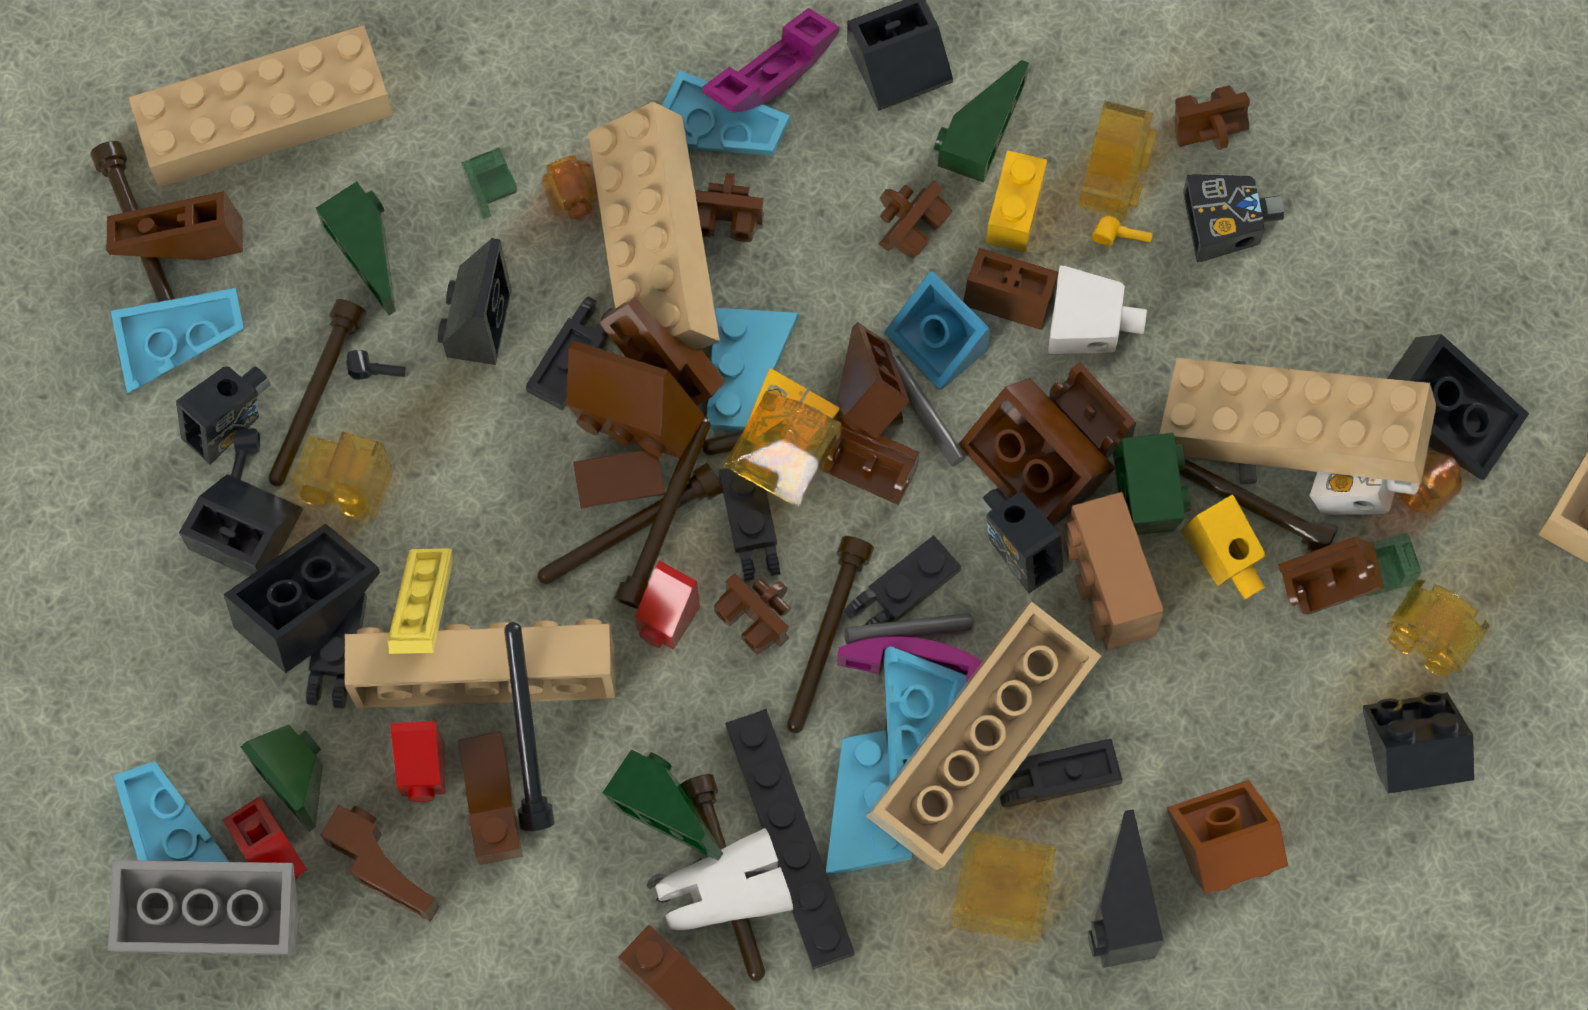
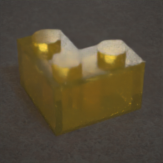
(1119, 151)
(343, 474)

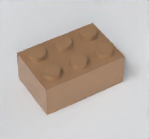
(1112, 571)

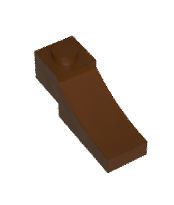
(647, 341)
(490, 798)
(358, 837)

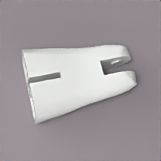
(734, 888)

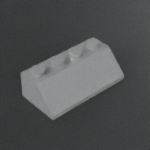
(203, 908)

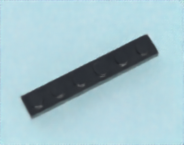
(796, 851)

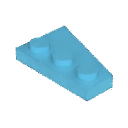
(716, 128)
(171, 332)
(746, 351)
(914, 701)
(861, 780)
(161, 820)

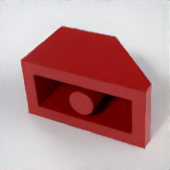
(667, 606)
(418, 760)
(261, 836)

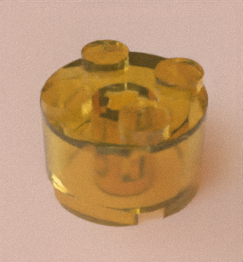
(1436, 627)

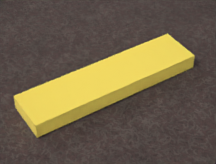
(420, 601)

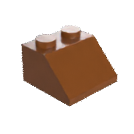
(1228, 836)

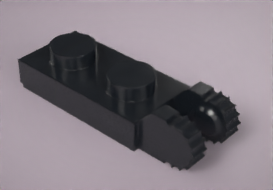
(550, 376)
(749, 521)
(907, 583)
(331, 658)
(1066, 773)

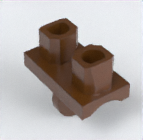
(1212, 119)
(729, 204)
(925, 205)
(767, 625)

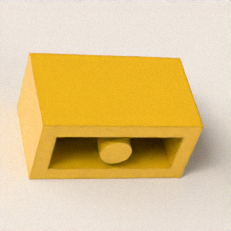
(1016, 201)

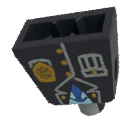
(1227, 213)
(218, 409)
(1023, 538)

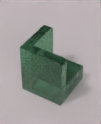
(488, 179)
(1396, 562)

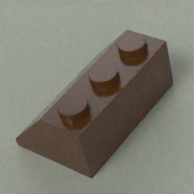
(630, 401)
(1035, 450)

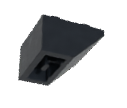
(899, 52)
(239, 525)
(1419, 742)

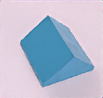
(939, 331)

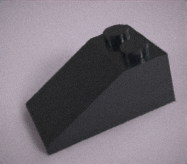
(477, 306)
(1472, 413)
(300, 597)
(1126, 916)

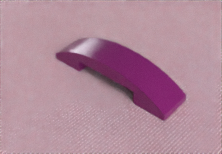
(777, 68)
(868, 654)

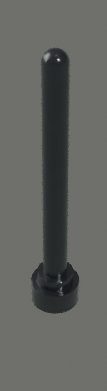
(535, 810)

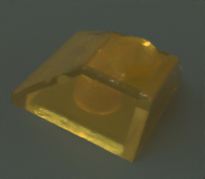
(784, 447)

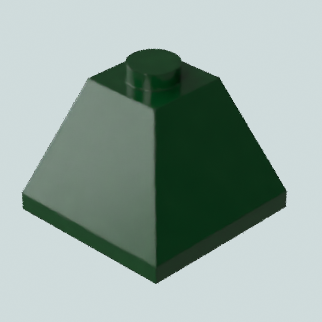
(290, 769)

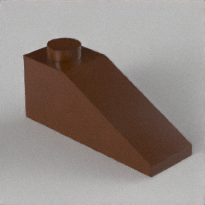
(181, 229)
(870, 383)
(669, 975)

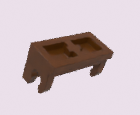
(1010, 288)
(1093, 409)
(872, 463)
(618, 478)
(1332, 575)

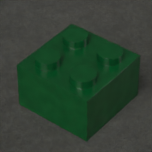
(1151, 482)

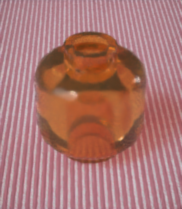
(570, 186)
(1438, 486)

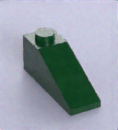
(979, 126)
(358, 231)
(654, 797)

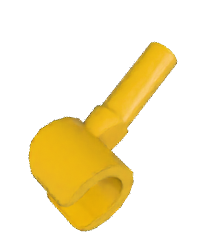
(1110, 227)

